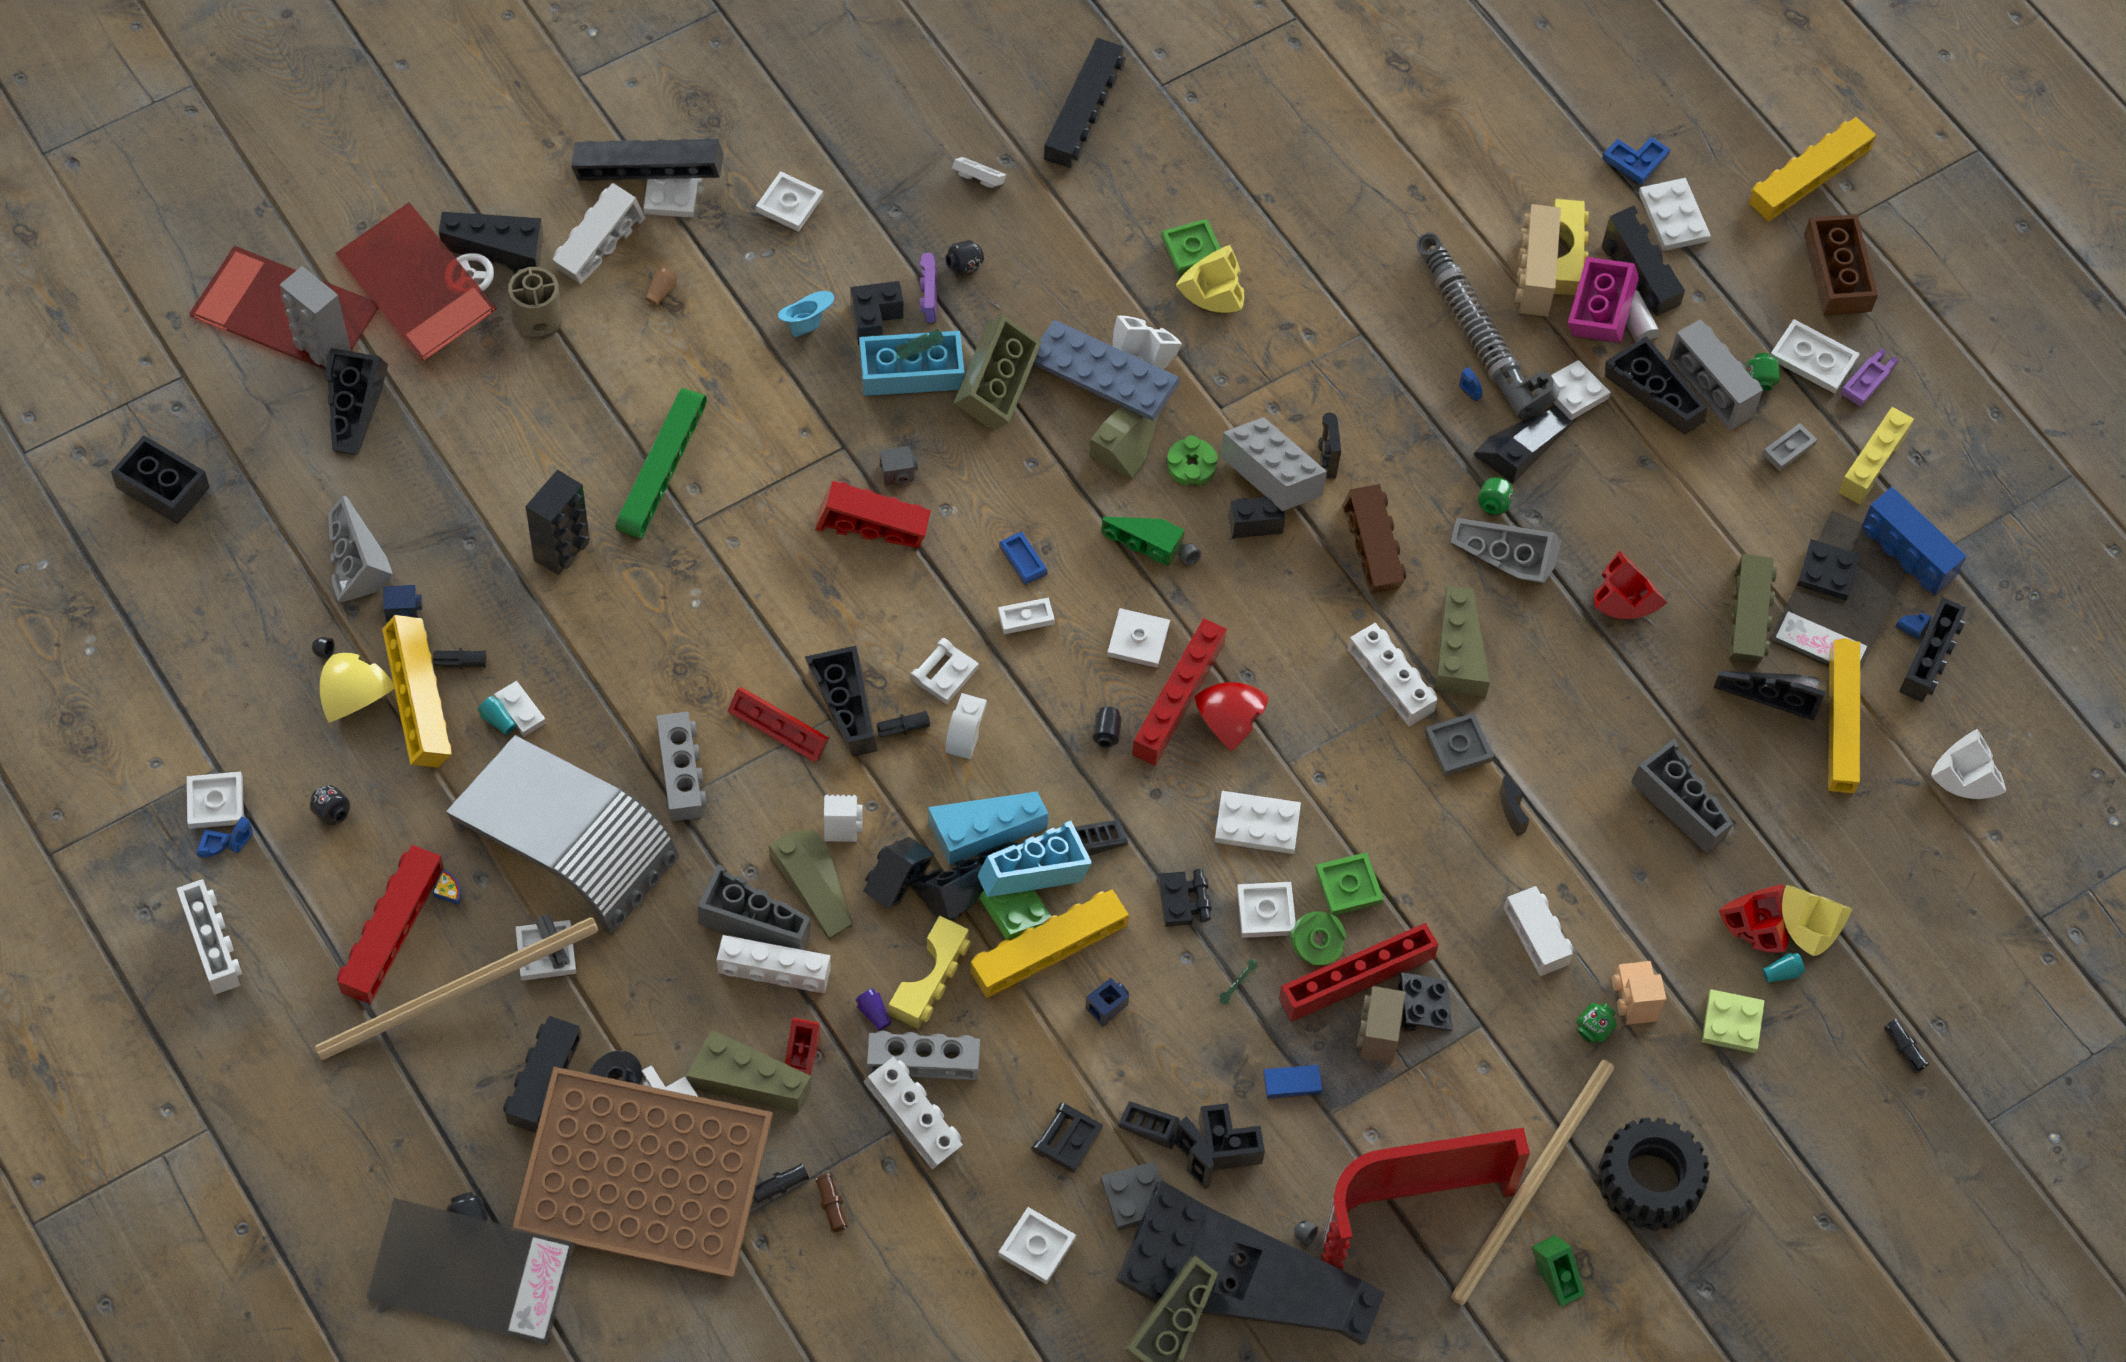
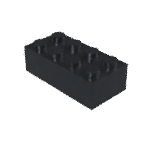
(558, 522)

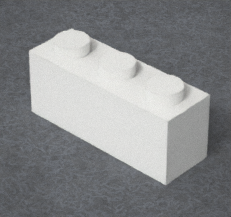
(1538, 930)

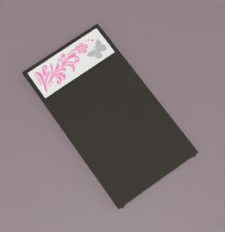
(1816, 619)
(470, 1271)

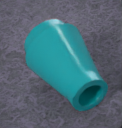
(495, 714)
(1785, 968)

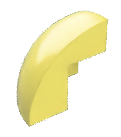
(1214, 282)
(350, 685)
(1812, 919)

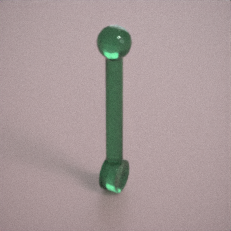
(1224, 997)

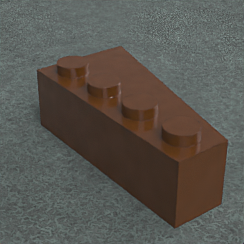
(1374, 538)

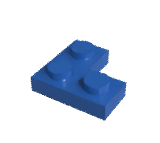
(1634, 163)

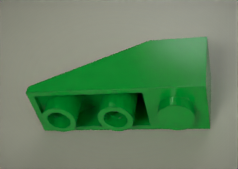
(1147, 535)

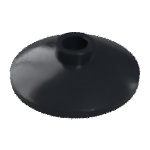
(619, 1065)

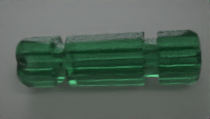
(919, 344)

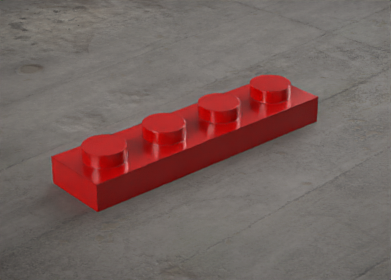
(778, 724)

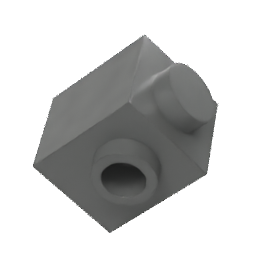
(897, 465)

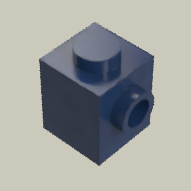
(401, 601)

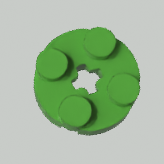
(1196, 449)
(1303, 935)

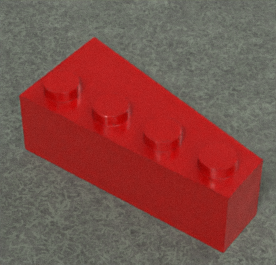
(872, 515)

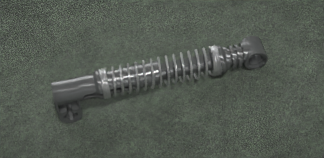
(1449, 277)

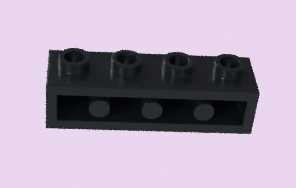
(1932, 650)
(554, 1048)

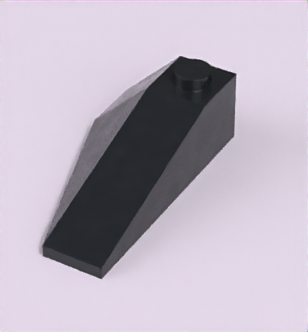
(954, 890)

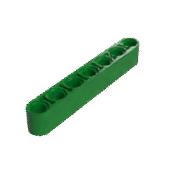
(661, 463)

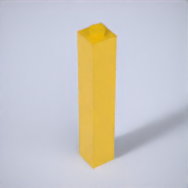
(1844, 716)

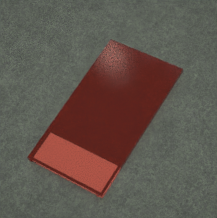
(415, 281)
(248, 303)

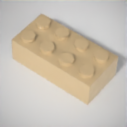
(1538, 260)

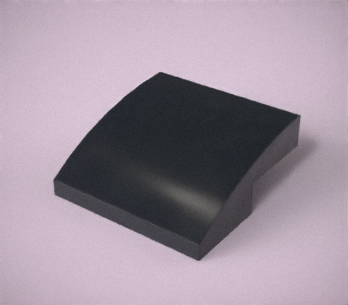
(1194, 1146)

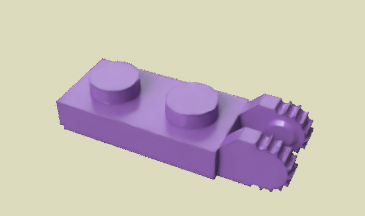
(928, 284)
(1868, 378)

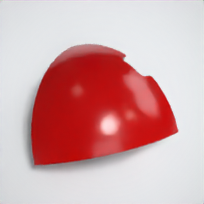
(1626, 591)
(1231, 710)
(1758, 919)

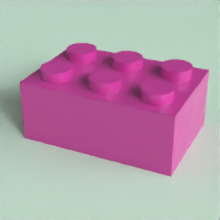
(1603, 299)

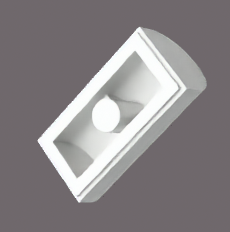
(1640, 320)

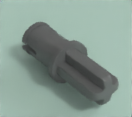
(547, 928)

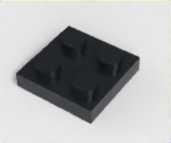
(1828, 569)

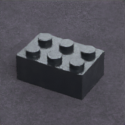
(160, 479)

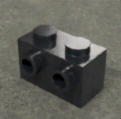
(1255, 517)

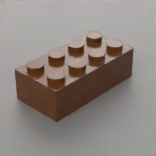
(1840, 264)

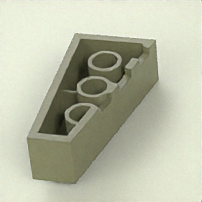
(1461, 649)
(748, 1074)

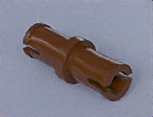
(831, 1202)

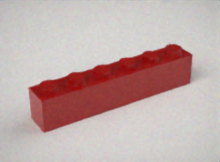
(1179, 692)
(390, 924)
(1358, 972)

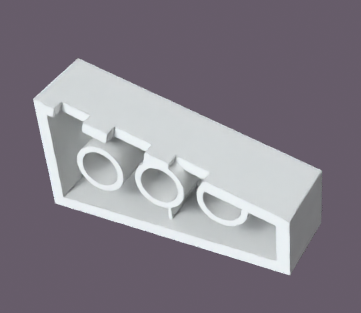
(598, 233)

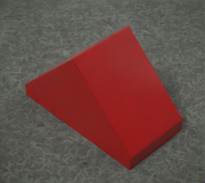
(802, 1045)

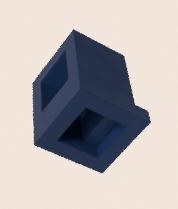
(1111, 992)

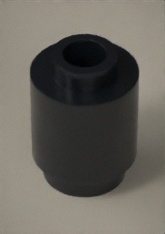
(1107, 727)

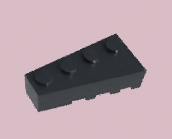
(497, 237)
(1628, 242)
(1656, 384)
(843, 689)

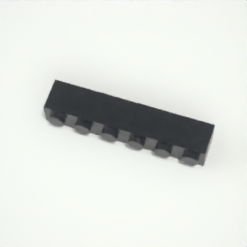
(1084, 102)
(647, 159)

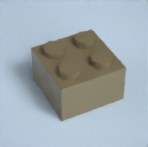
(1380, 1024)

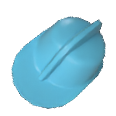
(806, 313)

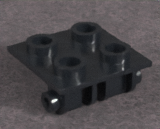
(1425, 1002)

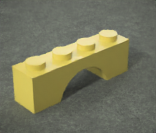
(1571, 230)
(1875, 455)
(914, 999)

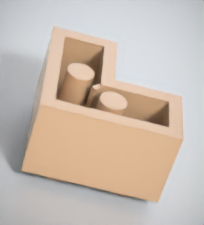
(1639, 992)

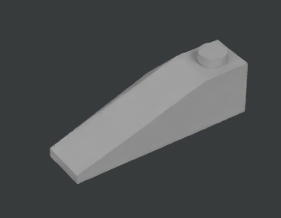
(1516, 550)
(358, 558)

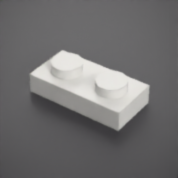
(969, 169)
(1026, 615)
(521, 708)

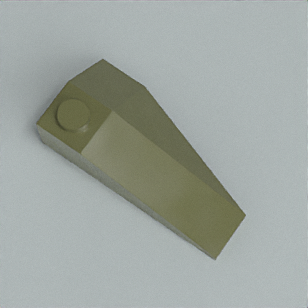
(811, 874)

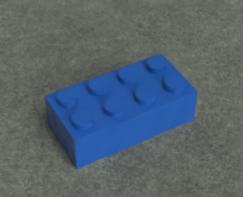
(1913, 541)

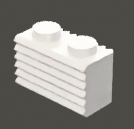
(842, 818)

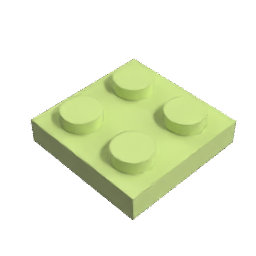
(1733, 1021)

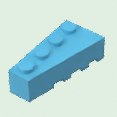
(982, 824)
(1037, 863)

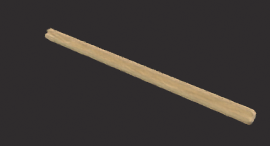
(456, 988)
(1532, 1183)

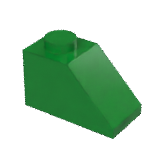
(1558, 1269)

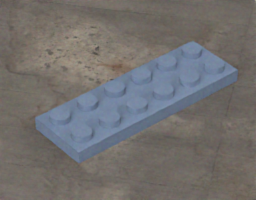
(1105, 370)

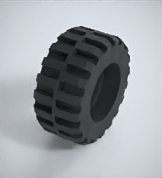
(1663, 1142)

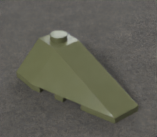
(1123, 441)

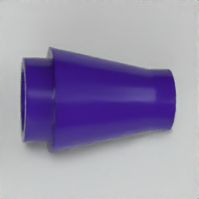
(873, 1008)

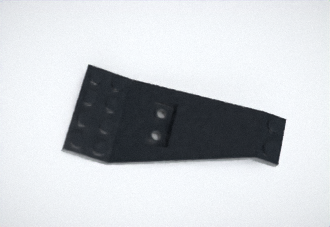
(1268, 1286)

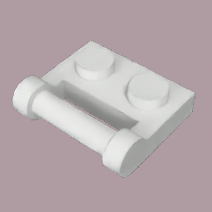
(950, 676)

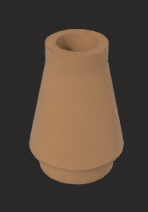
(661, 285)

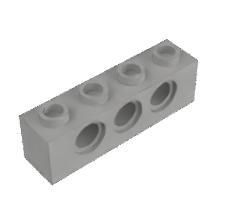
(679, 728)
(936, 1064)

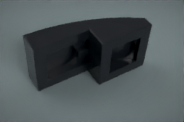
(1511, 800)

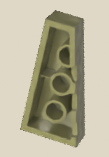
(1751, 608)
(1174, 1318)

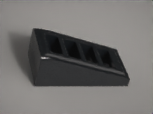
(1096, 829)
(1166, 1140)

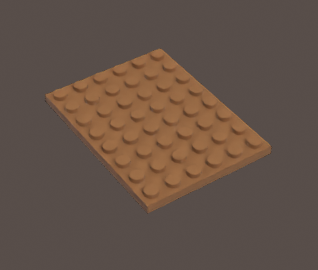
(643, 1172)

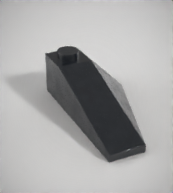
(354, 390)
(1521, 444)
(1786, 692)

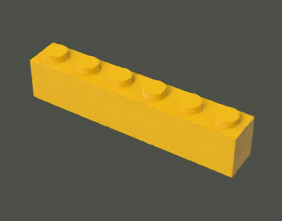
(1811, 168)
(416, 691)
(1048, 943)

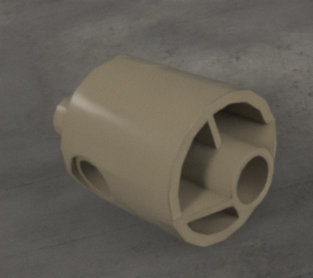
(535, 302)

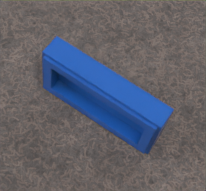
(1023, 558)
(1292, 1081)

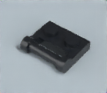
(1330, 445)
(1075, 1141)

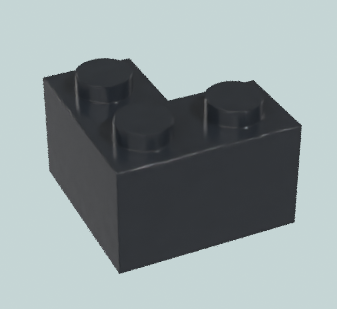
(873, 305)
(895, 871)
(1227, 1145)

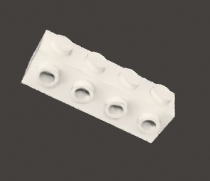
(1392, 674)
(207, 933)
(773, 964)
(913, 1112)

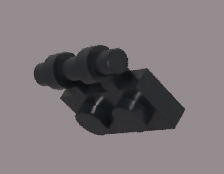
(1175, 898)

